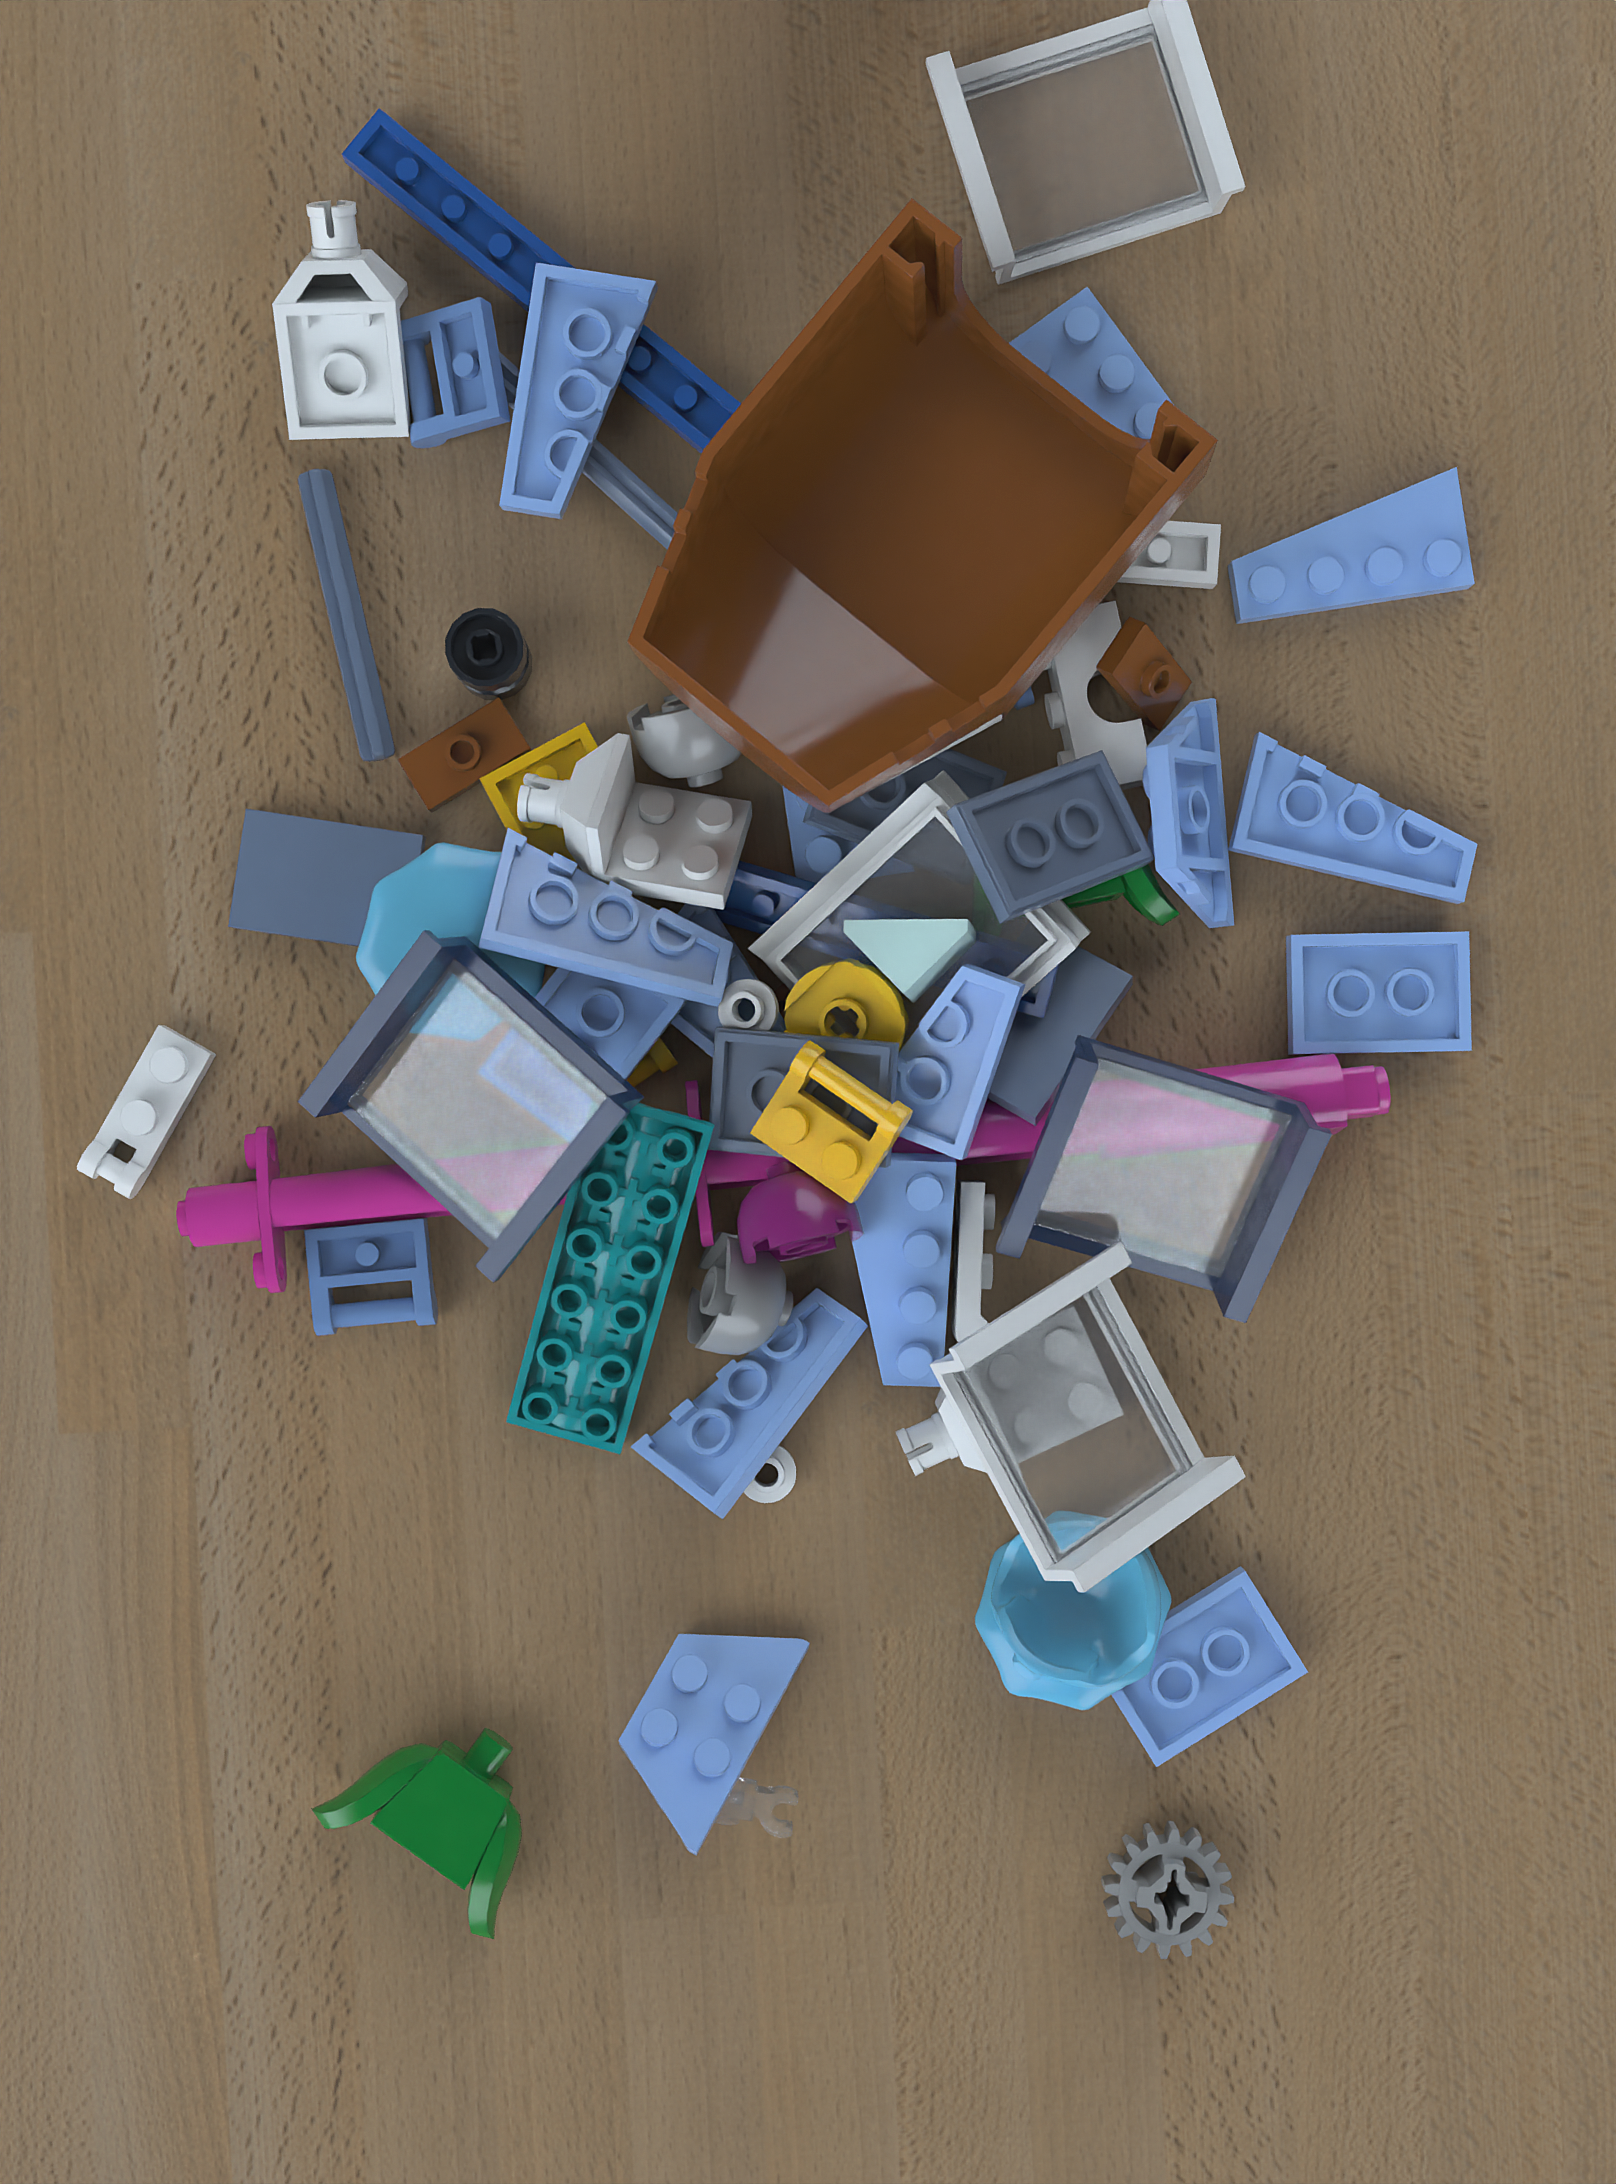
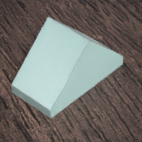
(912, 950)

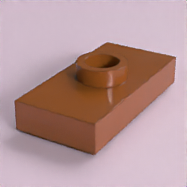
(1144, 673)
(463, 754)

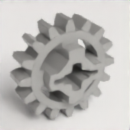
(1186, 1909)

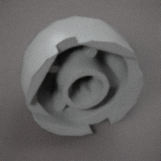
(680, 743)
(737, 1300)

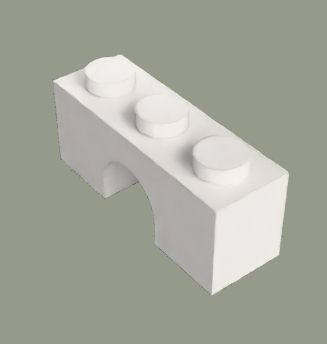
(1069, 707)

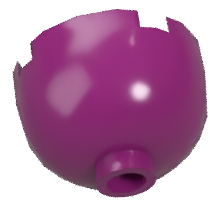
(793, 1216)

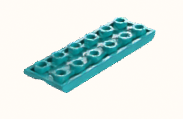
(610, 1280)

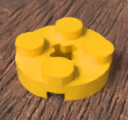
(848, 986)

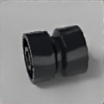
(488, 654)

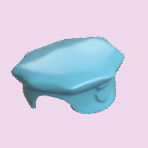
(441, 893)
(1068, 1641)

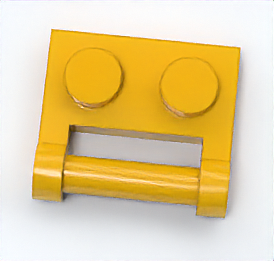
(820, 1138)

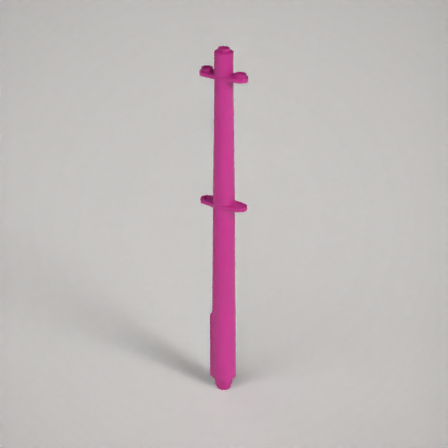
(388, 1193)

